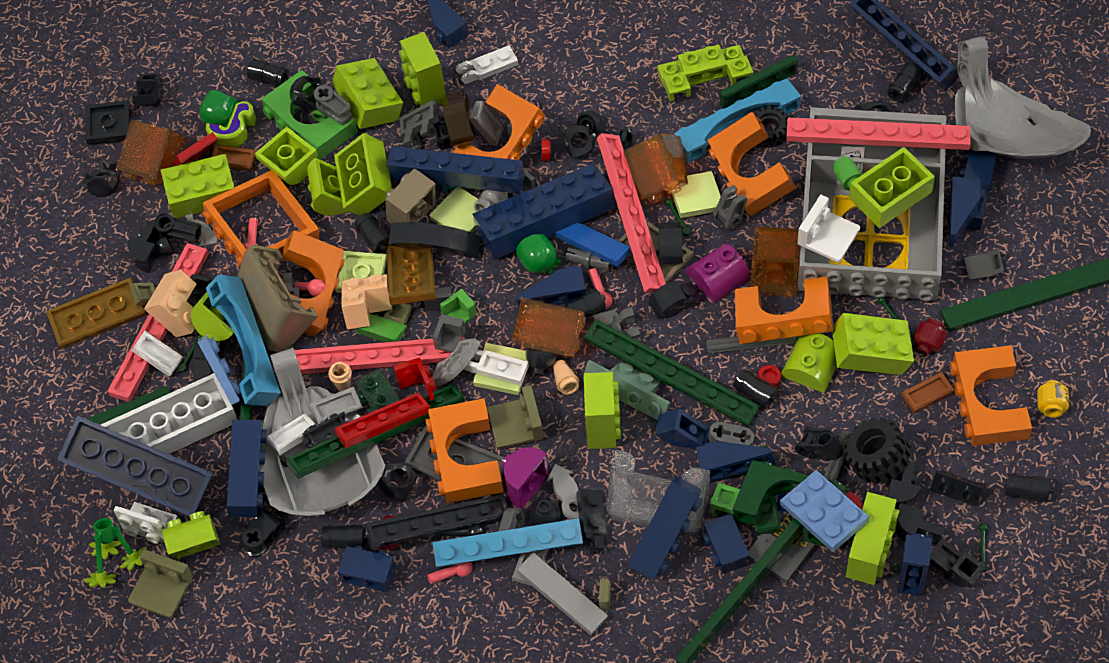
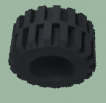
(885, 462)

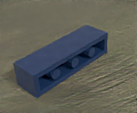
(979, 166)
(245, 468)
(665, 528)

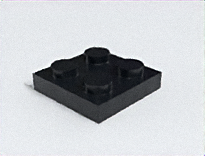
(107, 122)

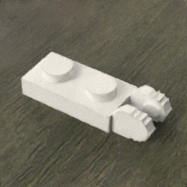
(487, 65)
(498, 367)

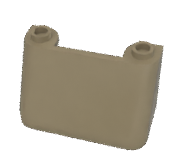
(276, 312)

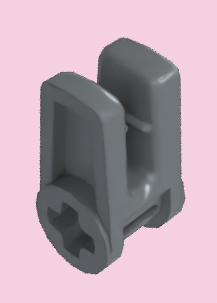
(332, 104)
(730, 208)

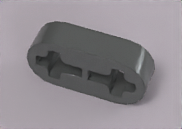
(730, 433)
(512, 519)

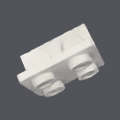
(826, 232)
(144, 521)

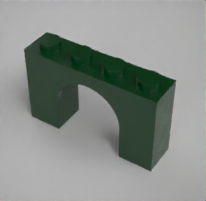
(761, 484)

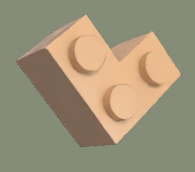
(364, 297)
(170, 303)

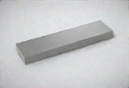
(562, 594)

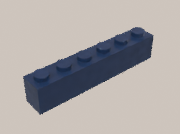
(907, 41)
(458, 169)

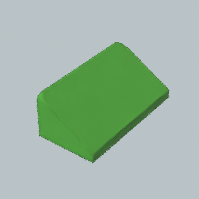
(383, 329)

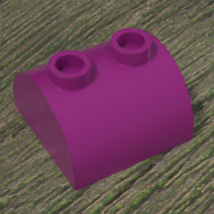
(719, 272)
(524, 474)

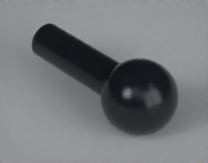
(474, 530)

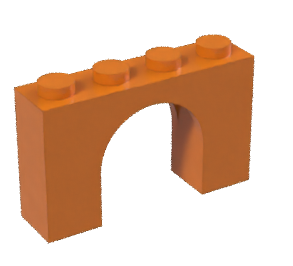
(524, 120)
(729, 149)
(324, 263)
(810, 318)
(985, 424)
(458, 480)

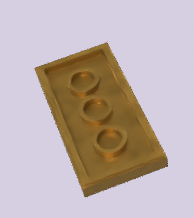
(410, 274)
(94, 314)

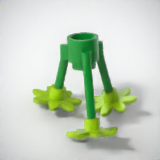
(104, 542)

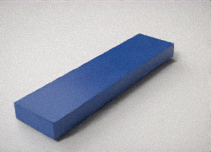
(595, 242)

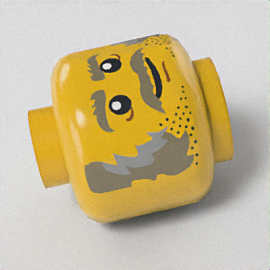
(1053, 399)

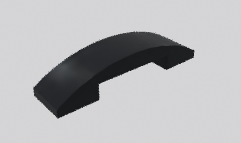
(435, 236)

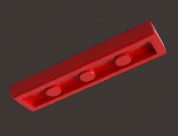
(382, 420)

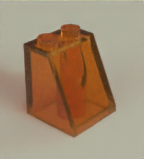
(148, 151)
(657, 166)
(775, 261)
(548, 327)

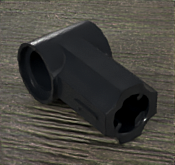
(178, 229)

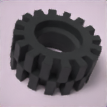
(778, 118)

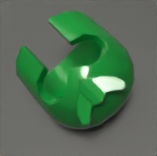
(216, 108)
(537, 254)

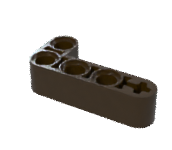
(456, 114)

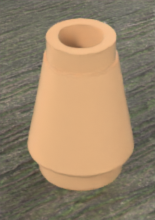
(340, 375)
(565, 378)

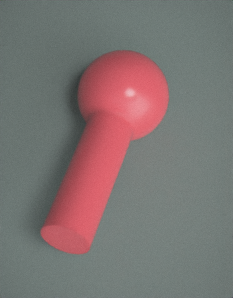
(252, 233)
(597, 284)
(314, 287)
(460, 570)

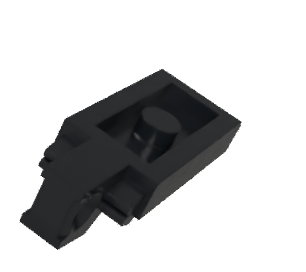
(592, 518)

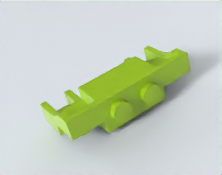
(701, 67)

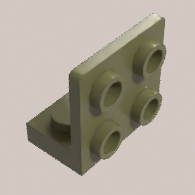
(516, 421)
(160, 584)

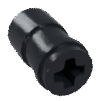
(266, 72)
(906, 80)
(373, 234)
(589, 303)
(757, 389)
(1032, 487)
(343, 536)

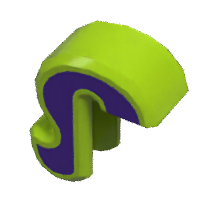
(235, 133)

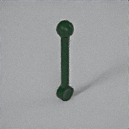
(686, 230)
(883, 301)
(182, 366)
(983, 527)

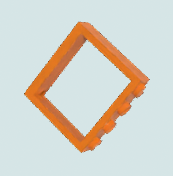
(248, 190)

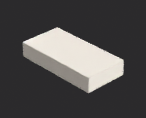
(157, 353)
(289, 435)

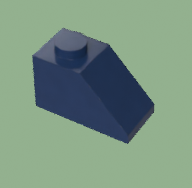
(681, 429)

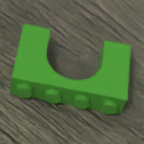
(322, 136)

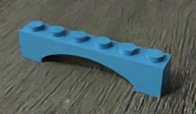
(695, 136)
(259, 381)
(507, 543)

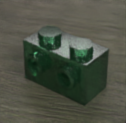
(375, 391)

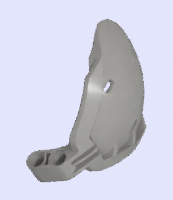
(1001, 115)
(328, 487)

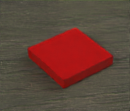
(196, 150)

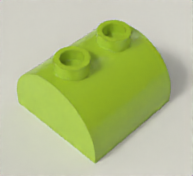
(287, 156)
(324, 188)
(210, 320)
(811, 362)
(190, 536)

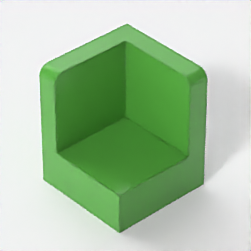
(459, 306)
(723, 499)

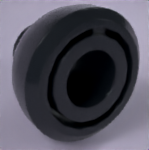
(595, 121)
(540, 360)
(544, 512)

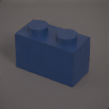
(725, 543)
(367, 568)

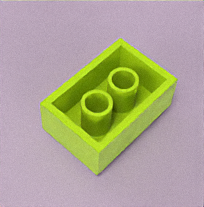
(422, 70)
(368, 93)
(363, 174)
(195, 183)
(891, 187)
(872, 344)
(601, 410)
(873, 540)

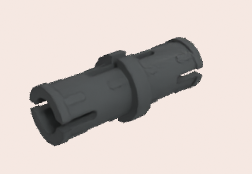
(586, 259)

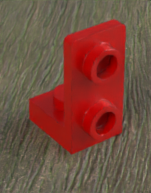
(414, 372)

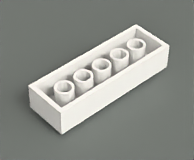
(178, 416)

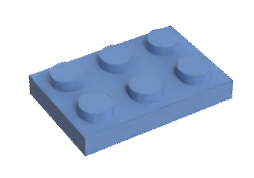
(220, 368)
(824, 510)

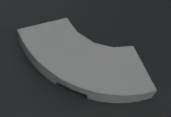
(456, 362)

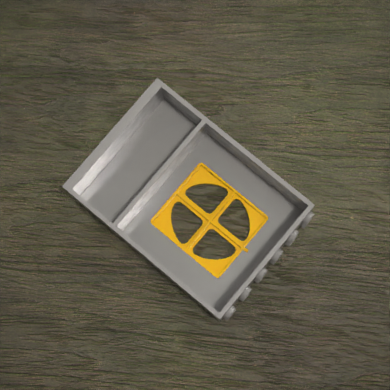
(919, 266)

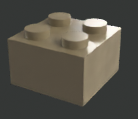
(411, 198)

